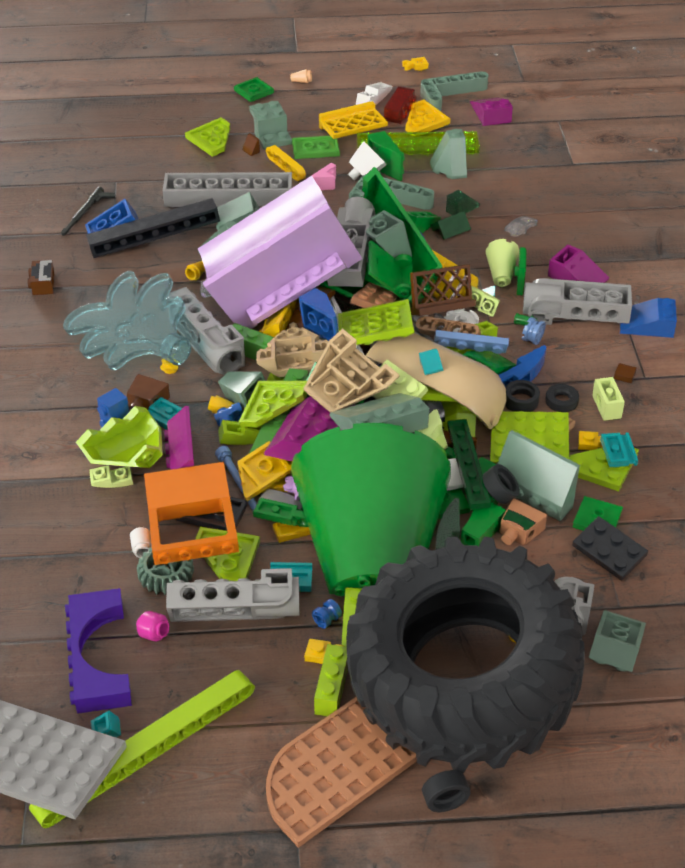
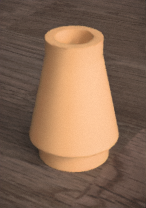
(303, 76)

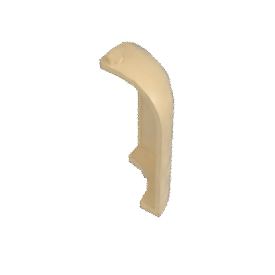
(462, 379)

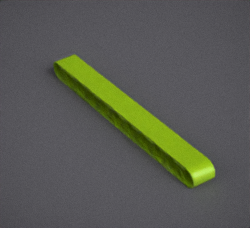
(167, 733)

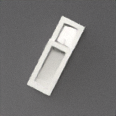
(374, 92)

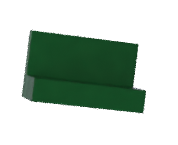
(452, 225)

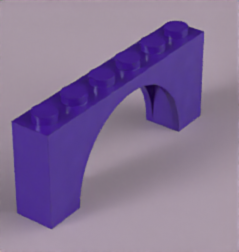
(94, 688)

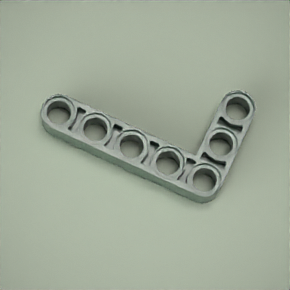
(434, 88)
(405, 193)

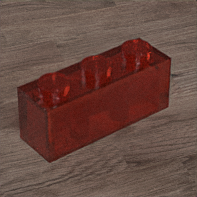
(399, 105)

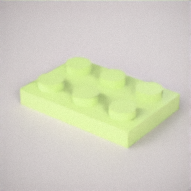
(404, 384)

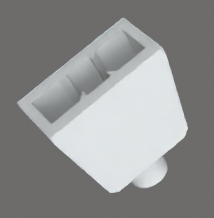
(364, 161)

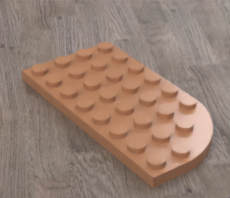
(330, 772)

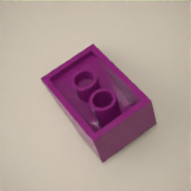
(493, 110)

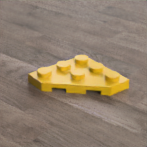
(425, 118)

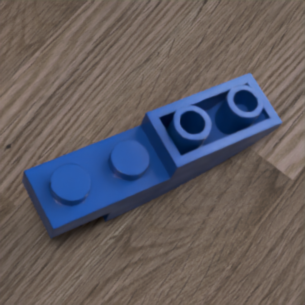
(526, 368)

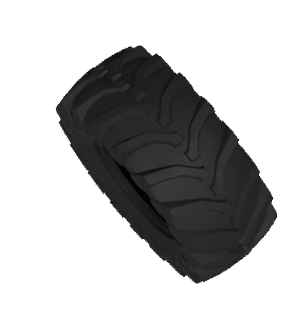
(476, 715)

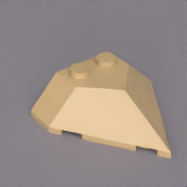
(291, 349)

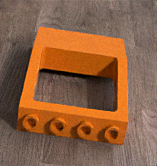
(189, 493)

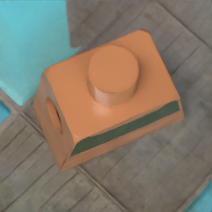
(521, 523)

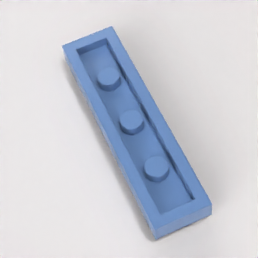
(471, 341)

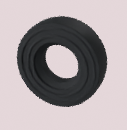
(558, 405)

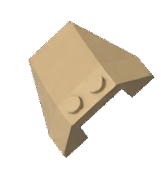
(346, 375)

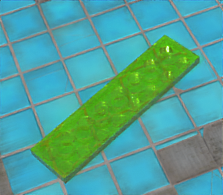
(423, 142)

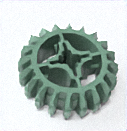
(157, 576)

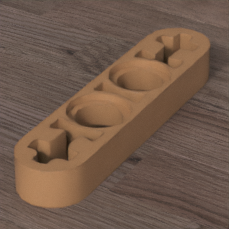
(449, 325)

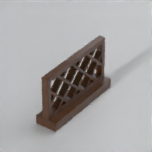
(446, 304)

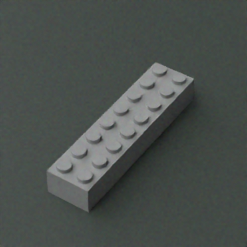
(189, 188)

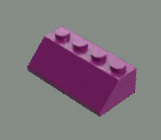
(180, 441)

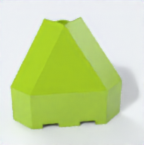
(125, 441)

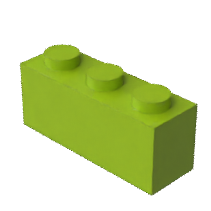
(331, 680)

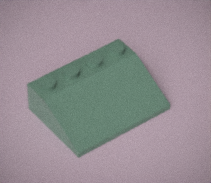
(393, 409)
(543, 476)

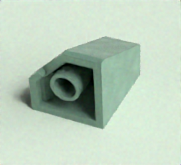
(451, 155)
(389, 234)
(240, 385)

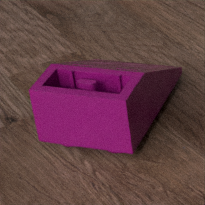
(576, 266)

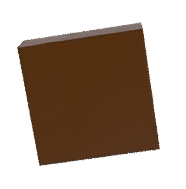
(625, 373)

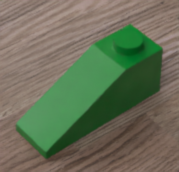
(423, 219)

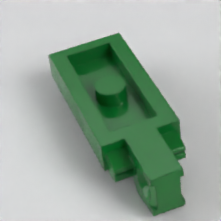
(280, 512)

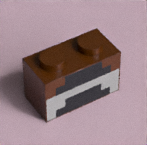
(41, 277)

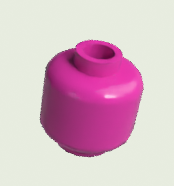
(152, 626)

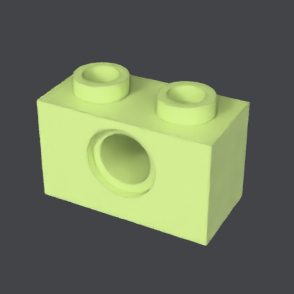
(608, 398)

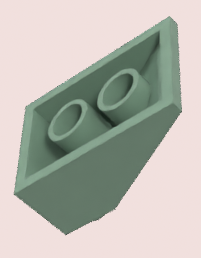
(617, 641)

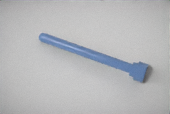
(225, 455)

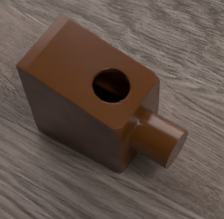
(146, 391)

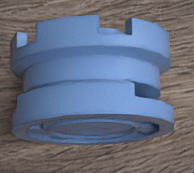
(533, 331)

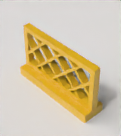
(348, 115)

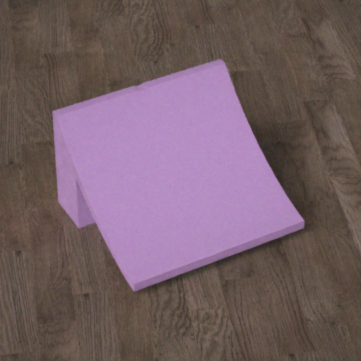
(276, 255)

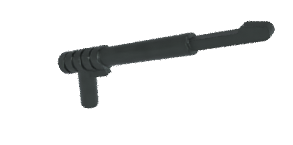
(97, 195)

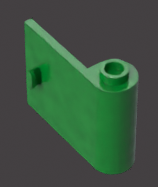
(391, 271)

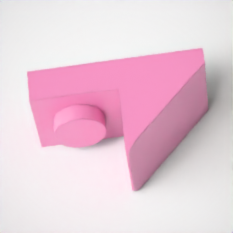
(326, 177)

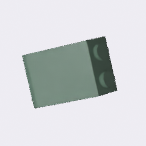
(237, 209)

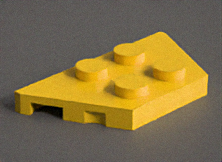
(261, 471)

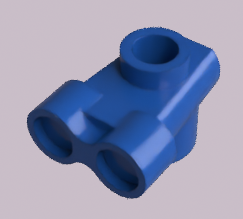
(231, 414)

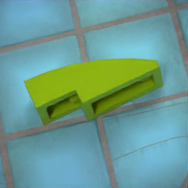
(233, 434)

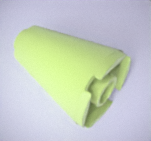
(502, 260)

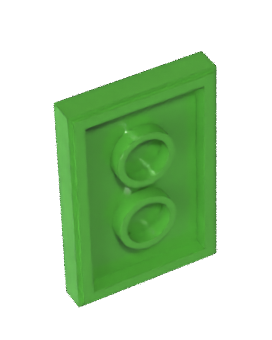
(315, 147)

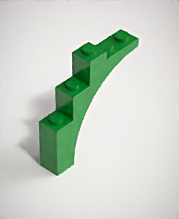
(482, 521)

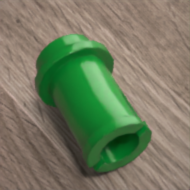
(521, 319)

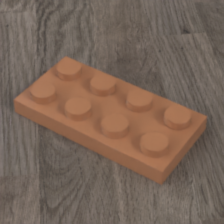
(373, 295)

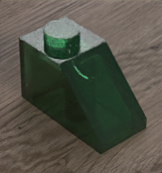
(460, 202)

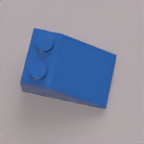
(114, 216)
(318, 314)
(652, 318)

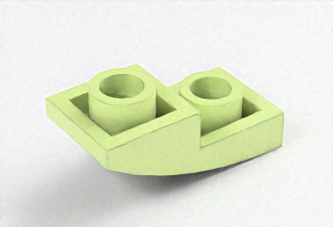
(485, 302)
(109, 478)

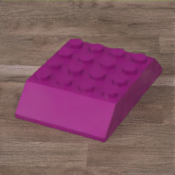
(300, 425)

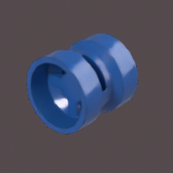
(327, 613)

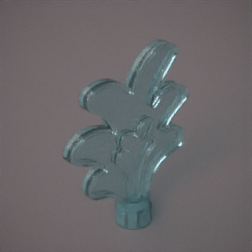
(132, 323)

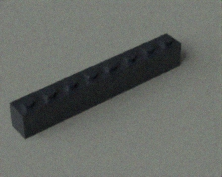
(153, 228)

